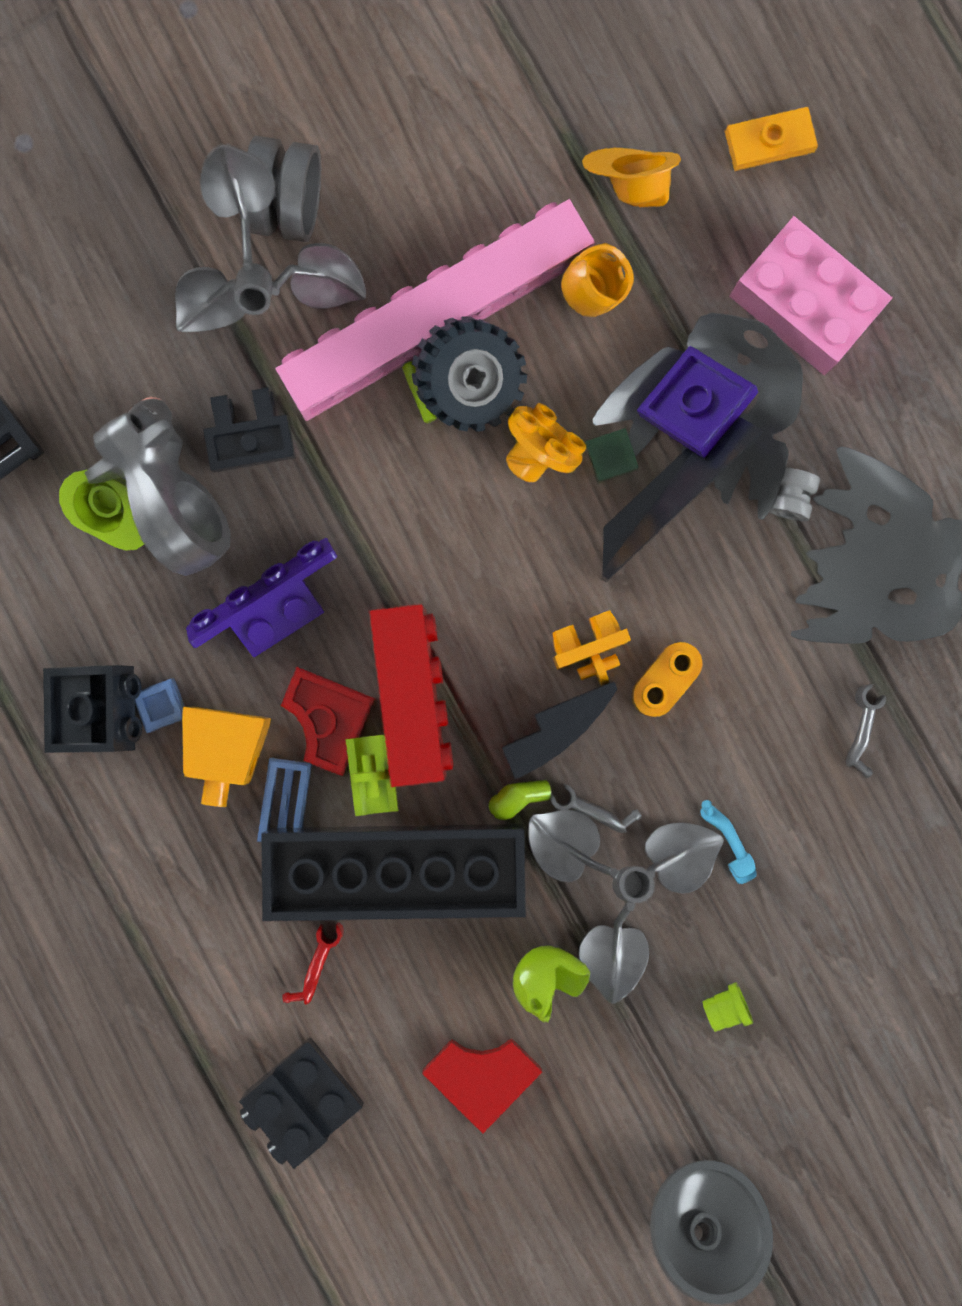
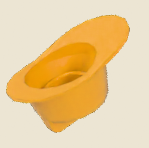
(636, 175)

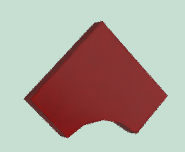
(328, 716)
(482, 1081)

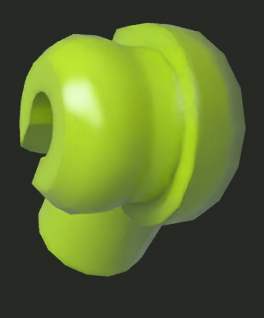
(516, 796)

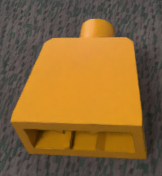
(221, 749)

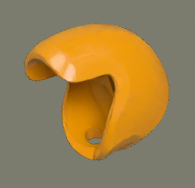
(596, 280)

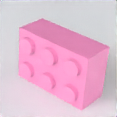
(810, 296)

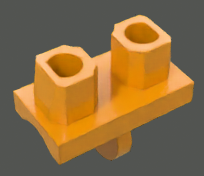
(607, 636)

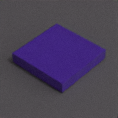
(697, 401)

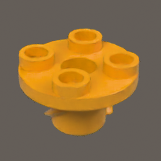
(541, 444)

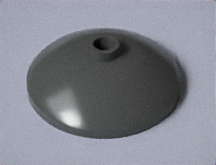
(734, 1227)

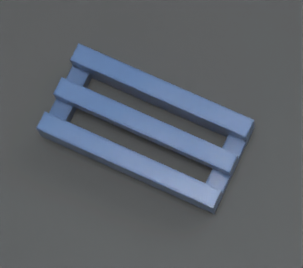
(289, 766)

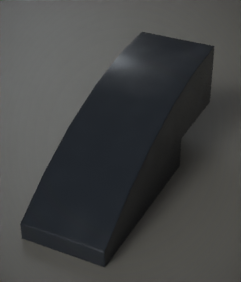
(558, 729)

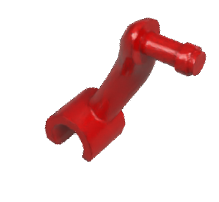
(316, 966)

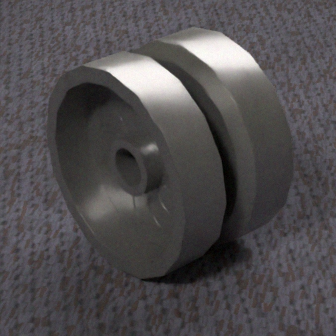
(296, 188)

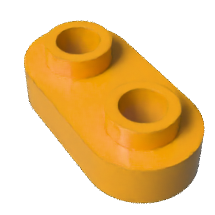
(665, 677)

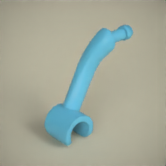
(743, 867)

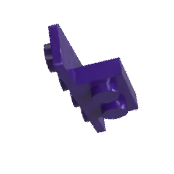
(268, 607)

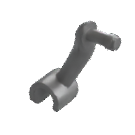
(864, 730)
(597, 812)

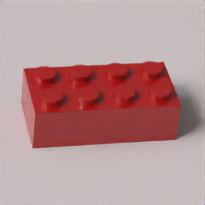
(409, 695)

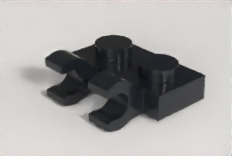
(248, 442)

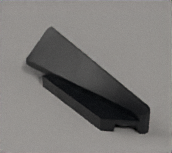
(669, 496)

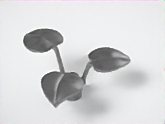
(205, 300)
(681, 857)

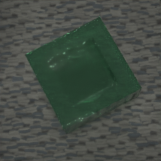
(611, 455)

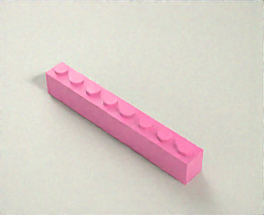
(472, 288)

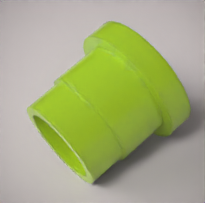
(727, 1009)

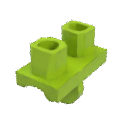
(370, 776)

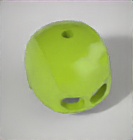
(542, 973)

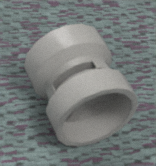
(794, 495)

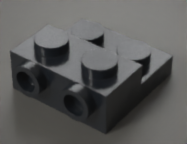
(90, 709)
(299, 1104)

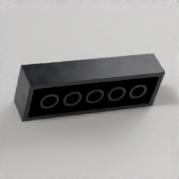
(393, 872)

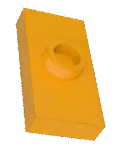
(771, 138)

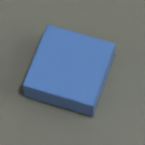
(160, 705)

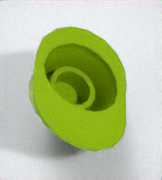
(100, 510)

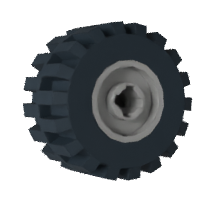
(469, 373)

